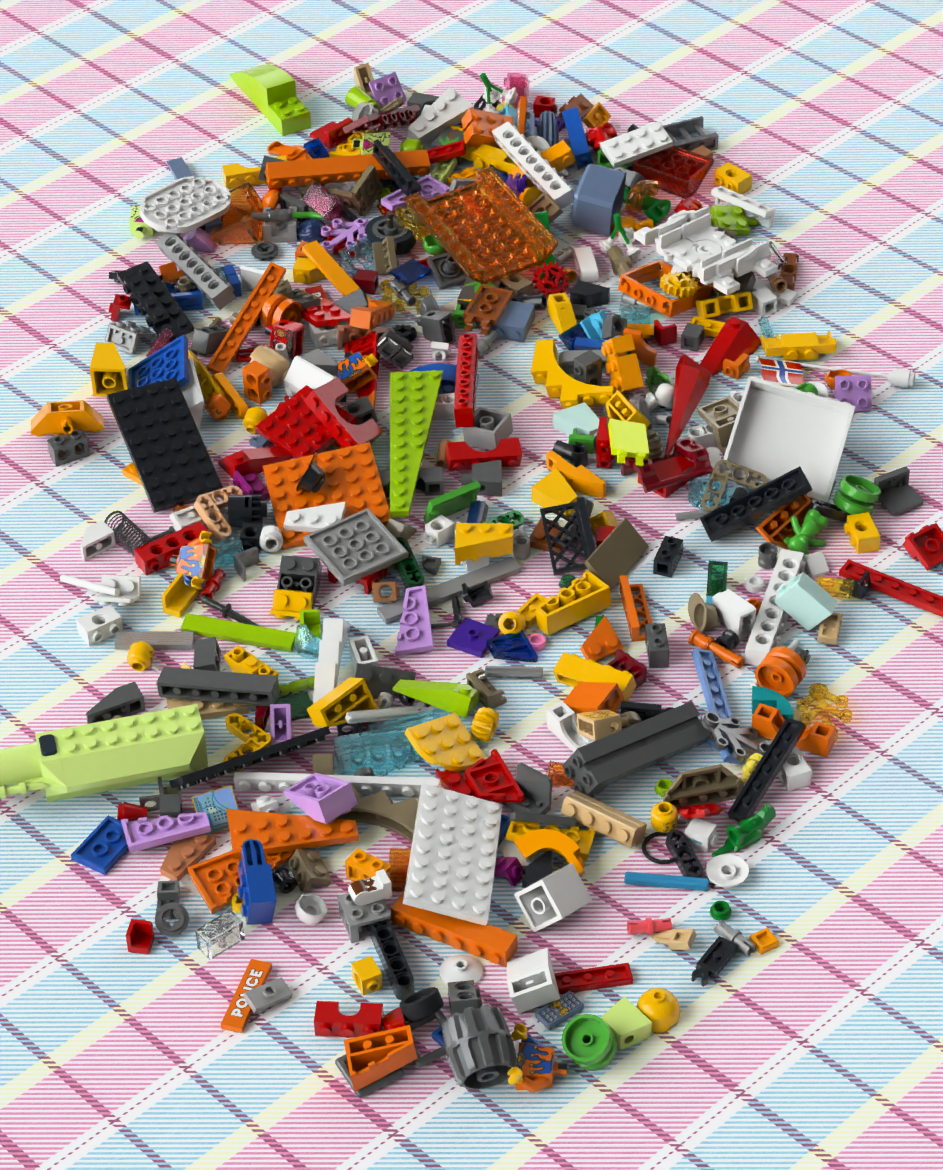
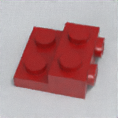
(603, 449)
(926, 545)

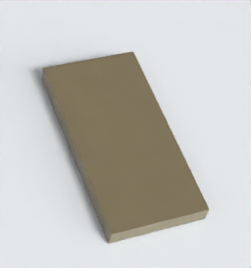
(616, 554)

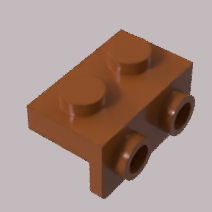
(582, 104)

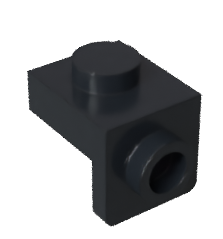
(477, 594)

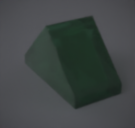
(717, 577)

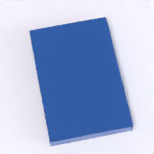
(102, 847)

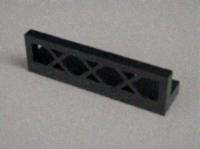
(395, 169)

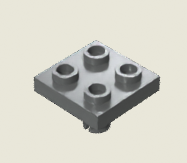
(446, 270)

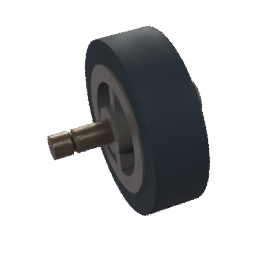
(387, 225)

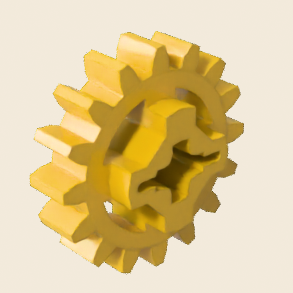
(678, 284)

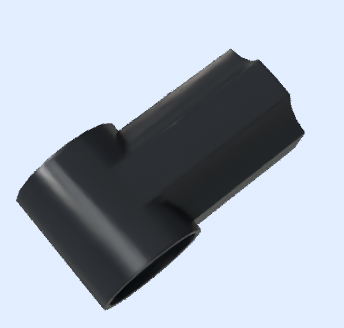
(576, 453)

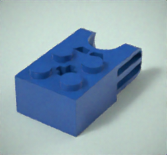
(256, 884)

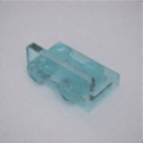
(225, 551)

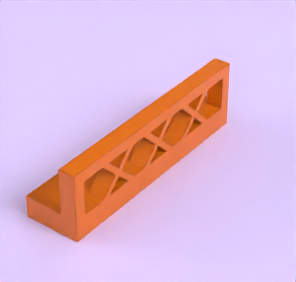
(631, 611)

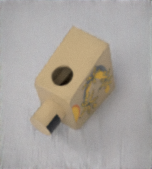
(600, 723)

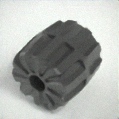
(479, 1047)

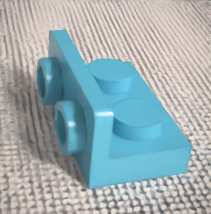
(593, 325)

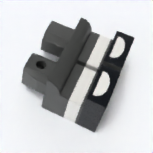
(395, 348)

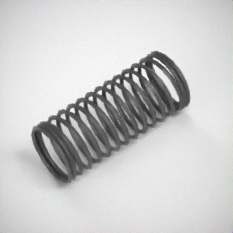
(121, 525)

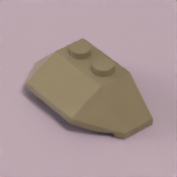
(704, 786)

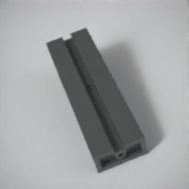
(635, 749)

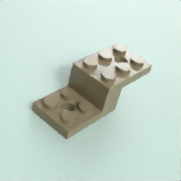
(721, 417)

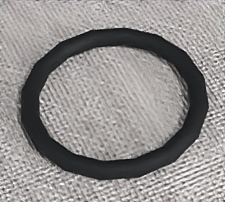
(652, 858)

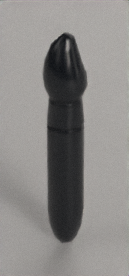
(456, 610)

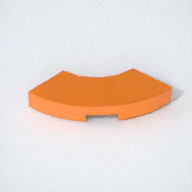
(643, 351)

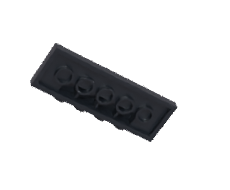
(154, 300)
(756, 504)

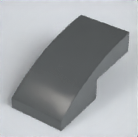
(168, 893)

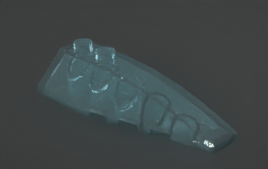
(377, 749)

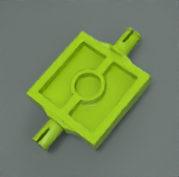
(732, 219)

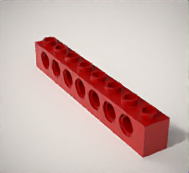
(466, 380)

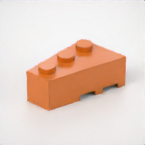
(378, 1054)

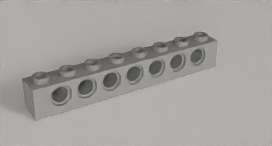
(196, 269)

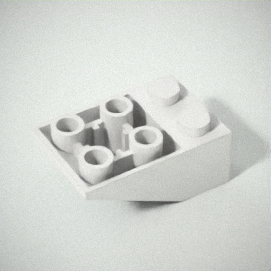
(532, 981)

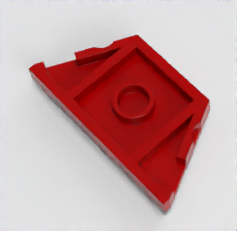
(325, 314)
(493, 780)

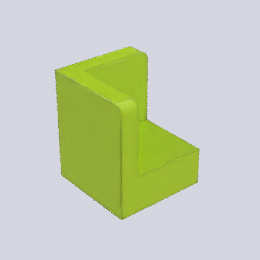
(312, 620)

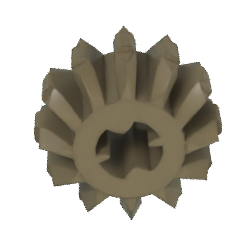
(654, 444)

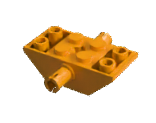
(66, 417)

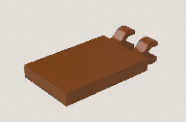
(487, 307)

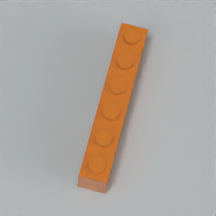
(479, 940)

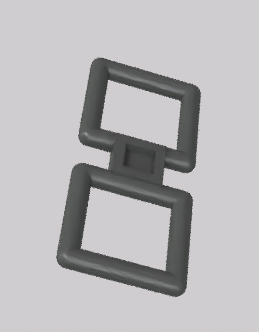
(420, 1062)

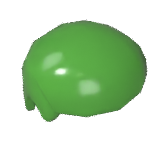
(432, 245)

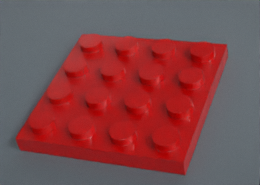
(297, 428)

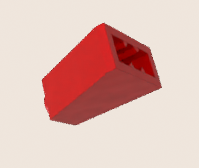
(670, 468)

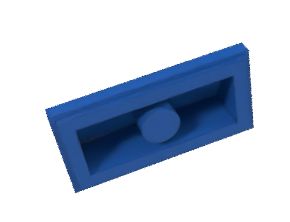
(587, 344)

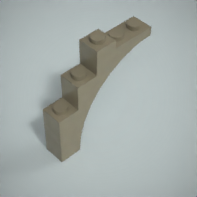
(381, 811)

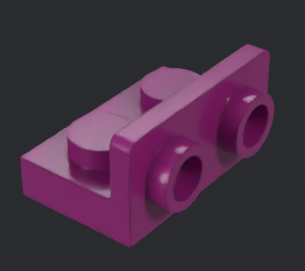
(250, 484)

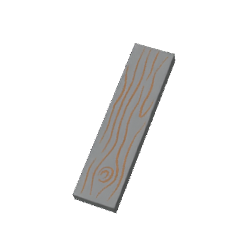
(157, 639)

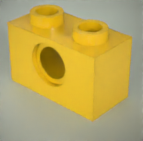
(733, 178)
(862, 533)

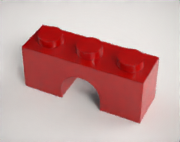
(330, 1022)

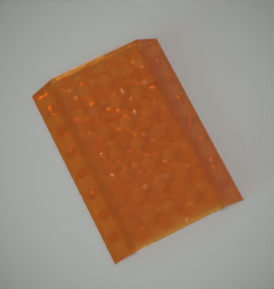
(485, 228)

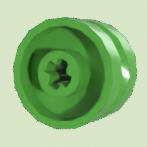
(856, 495)
(589, 1042)

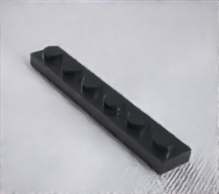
(767, 770)

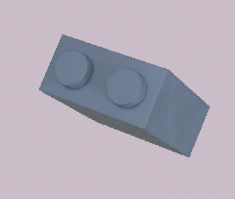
(515, 321)

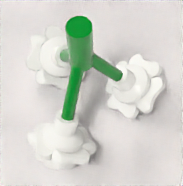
(493, 93)
(626, 236)

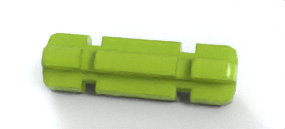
(297, 686)

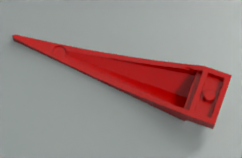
(690, 386)

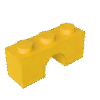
(724, 304)

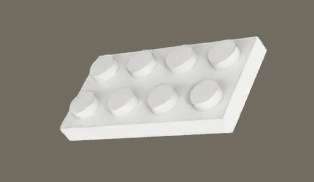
(636, 144)

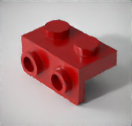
(688, 205)

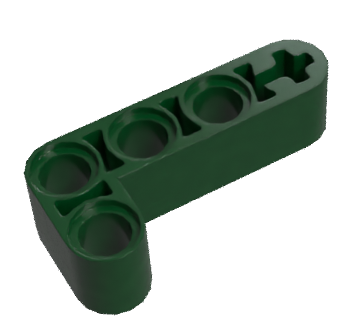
(408, 568)

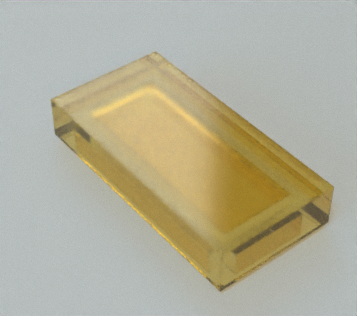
(836, 587)

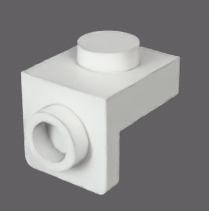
(266, 804)

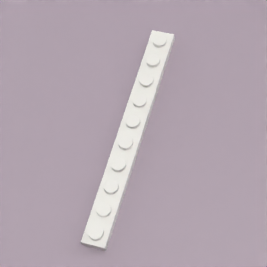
(365, 784)

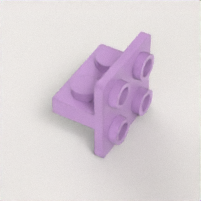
(386, 89)
(854, 390)

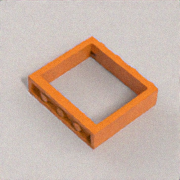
(632, 285)

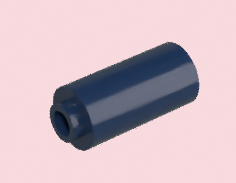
(477, 512)

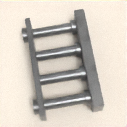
(690, 126)

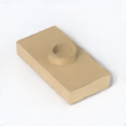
(830, 629)

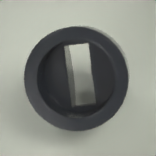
(405, 699)

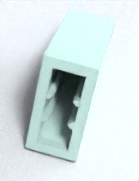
(577, 417)

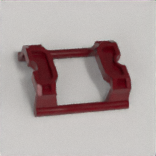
(683, 447)

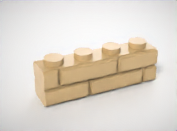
(604, 819)

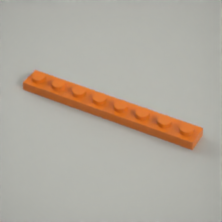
(246, 319)

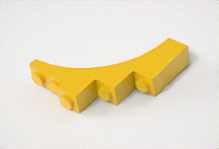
(559, 384)

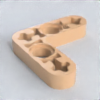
(212, 507)

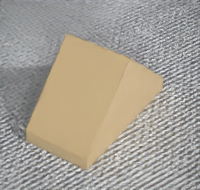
(362, 77)

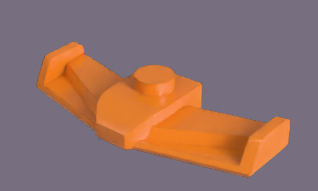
(292, 153)

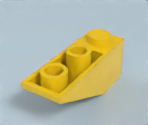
(561, 312)

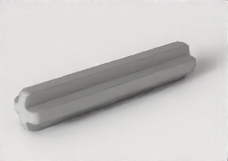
(514, 671)

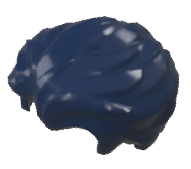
(311, 230)

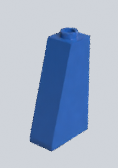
(577, 137)

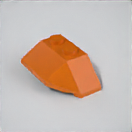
(778, 523)

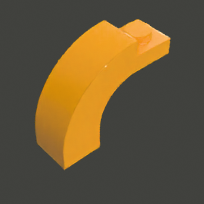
(550, 840)

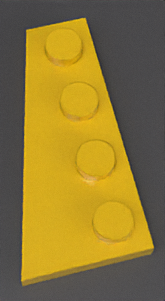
(582, 838)

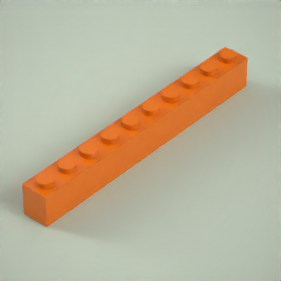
(339, 169)

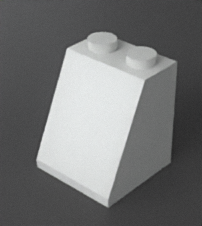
(553, 897)

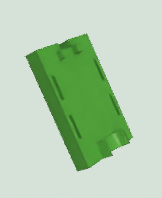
(452, 501)

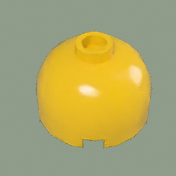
(660, 1008)

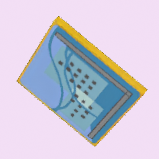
(215, 806)

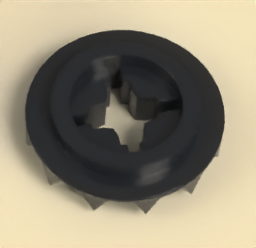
(409, 332)

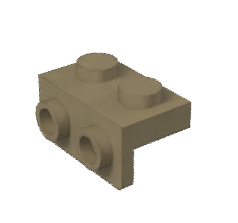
(385, 256)
(308, 869)

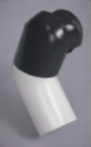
(663, 419)

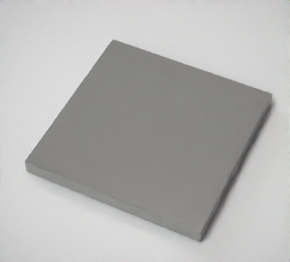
(356, 547)

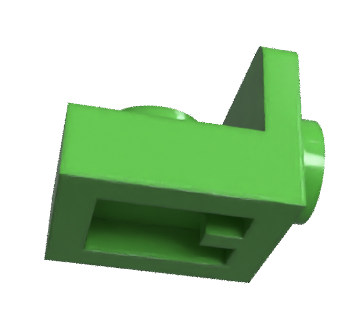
(457, 316)
(587, 440)

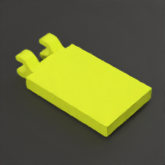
(628, 440)

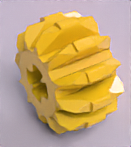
(484, 724)

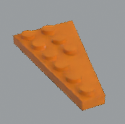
(286, 831)
(219, 877)

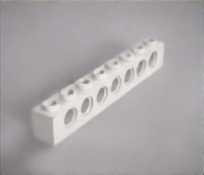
(533, 165)
(770, 616)

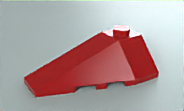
(731, 342)
(252, 460)

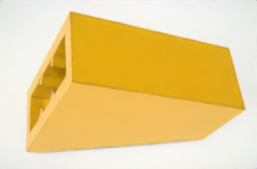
(553, 491)

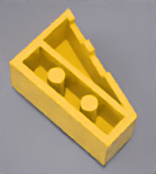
(623, 409)
(482, 540)
(347, 697)

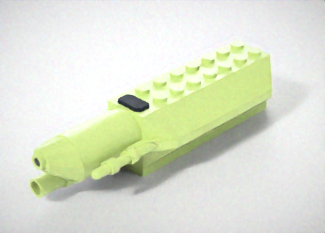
(106, 755)

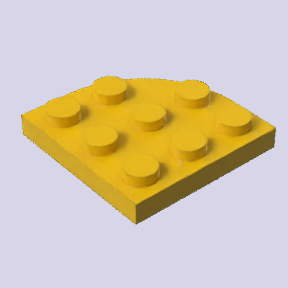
(445, 743)

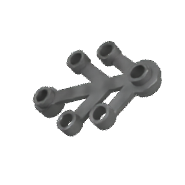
(734, 734)

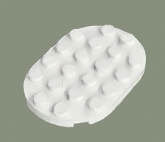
(185, 204)

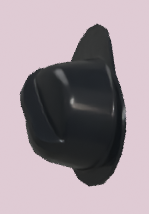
(312, 478)

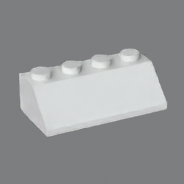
(193, 394)

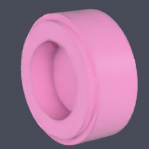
(537, 641)

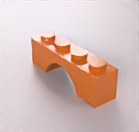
(373, 315)
(815, 739)

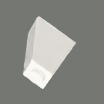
(735, 612)

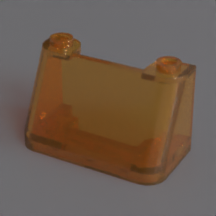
(237, 221)

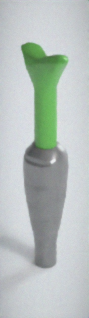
(284, 215)

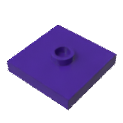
(472, 637)

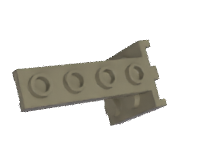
(361, 196)

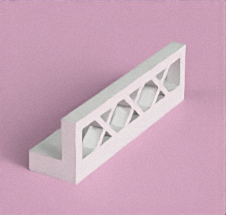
(748, 204)

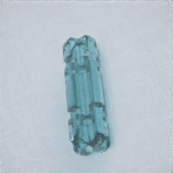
(765, 327)

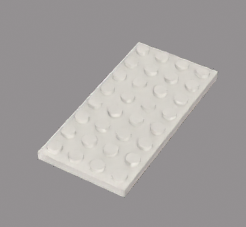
(453, 854)

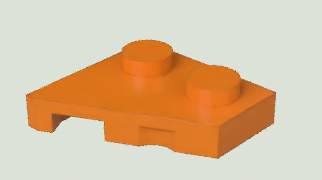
(601, 642)

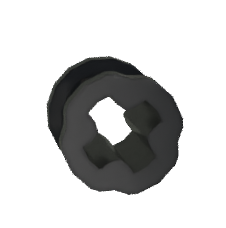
(284, 879)

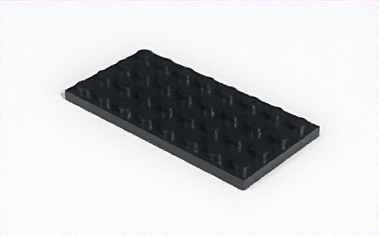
(164, 444)

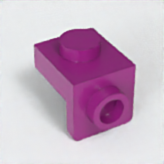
(509, 868)

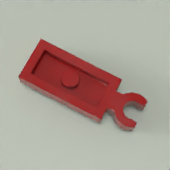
(454, 782)

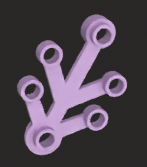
(358, 225)

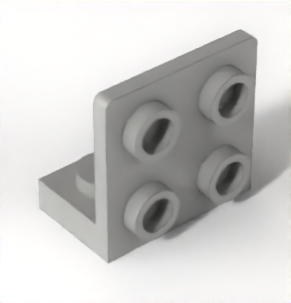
(126, 335)
(357, 916)

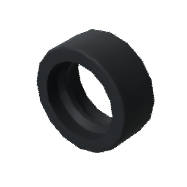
(421, 1004)

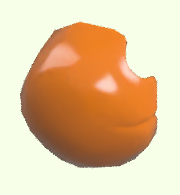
(271, 199)
(830, 378)

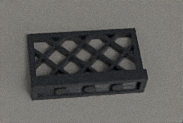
(584, 530)

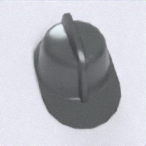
(427, 304)

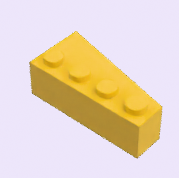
(573, 603)

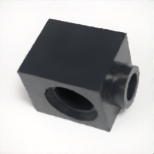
(250, 535)

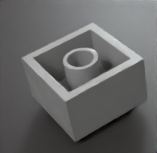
(488, 428)

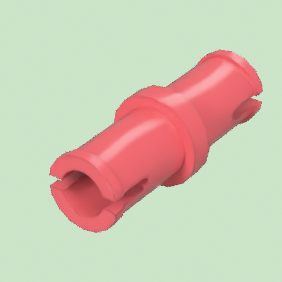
(649, 926)

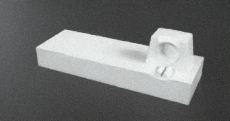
(189, 516)

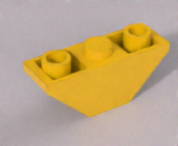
(244, 662)

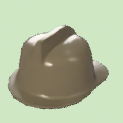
(702, 614)

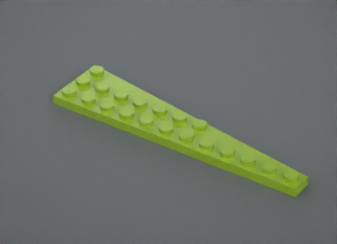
(411, 416)

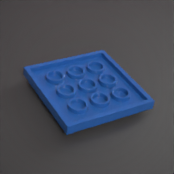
(162, 365)

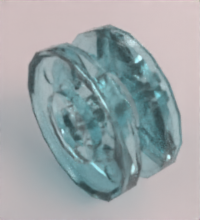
(697, 489)

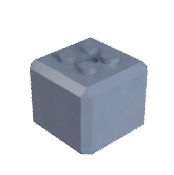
(598, 198)

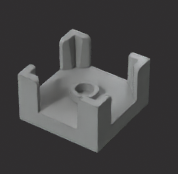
(280, 231)

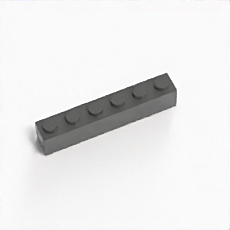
(218, 686)

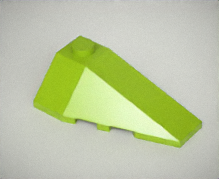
(443, 695)

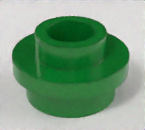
(720, 910)

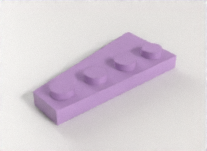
(429, 188)
(415, 623)
(151, 833)

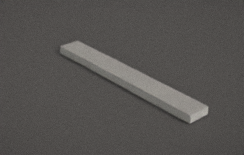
(453, 587)

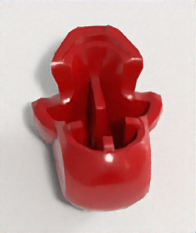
(599, 134)

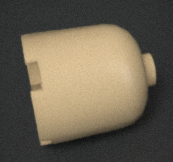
(275, 361)

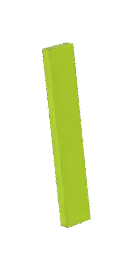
(239, 632)

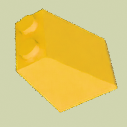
(107, 370)

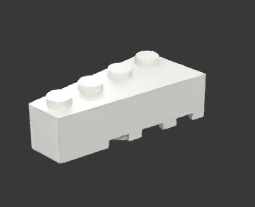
(443, 112)

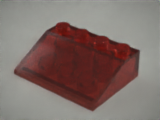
(675, 170)

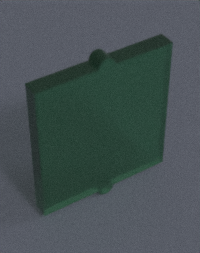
(299, 704)

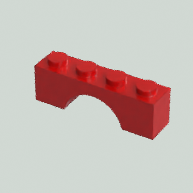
(462, 457)

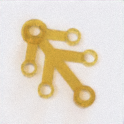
(419, 230)
(399, 304)
(819, 692)

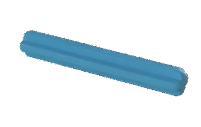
(667, 881)

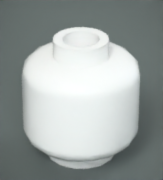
(271, 539)

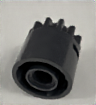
(246, 509)

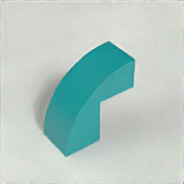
(771, 698)

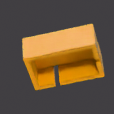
(623, 368)

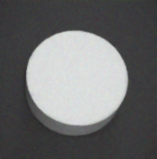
(754, 584)

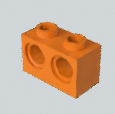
(257, 382)

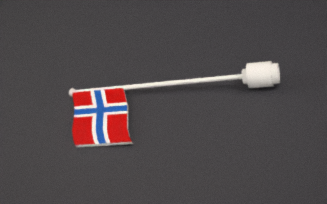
(791, 373)

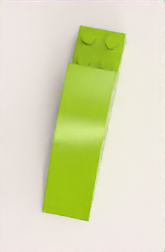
(275, 96)

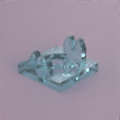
(366, 251)

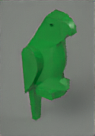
(747, 831)

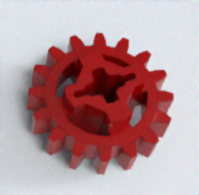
(548, 273)

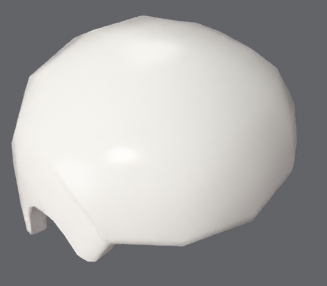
(311, 908)

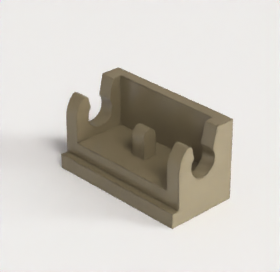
(488, 694)

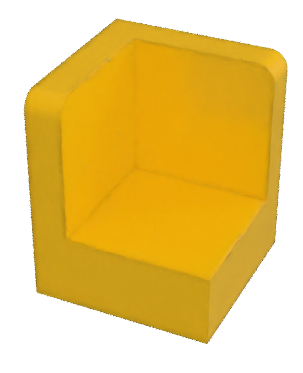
(604, 518)

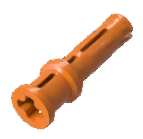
(708, 643)

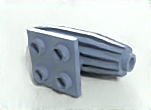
(546, 128)

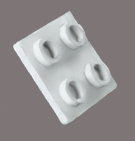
(128, 586)

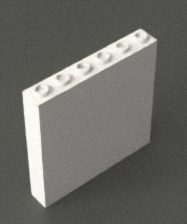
(786, 430)

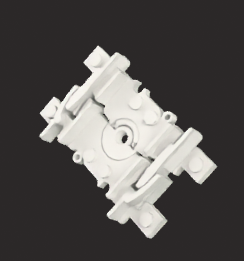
(706, 251)

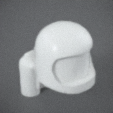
(663, 396)

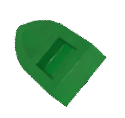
(658, 210)

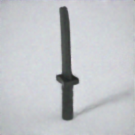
(227, 611)

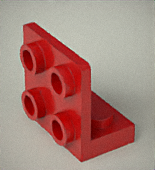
(332, 133)

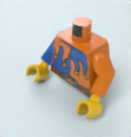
(356, 370)
(196, 560)
(535, 1063)

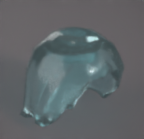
(306, 643)

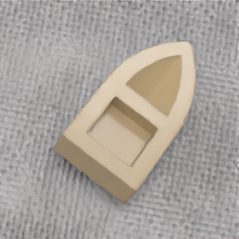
(676, 938)

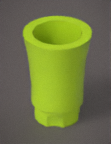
(357, 95)

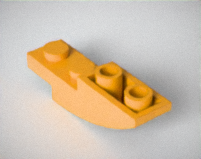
(578, 478)

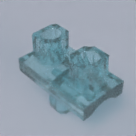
(635, 313)

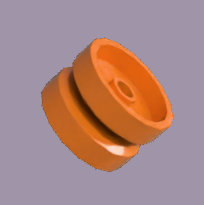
(278, 308)
(781, 671)

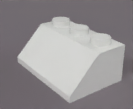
(304, 373)

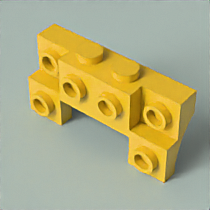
(489, 155)
(799, 345)

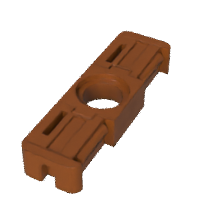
(790, 266)

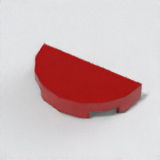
(393, 1019)

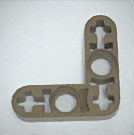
(724, 477)

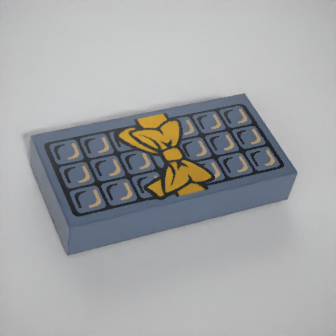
(559, 1010)

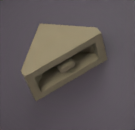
(400, 529)
(323, 763)

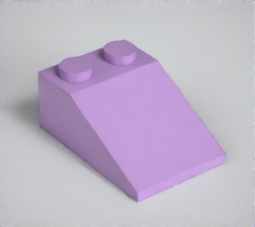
(322, 797)

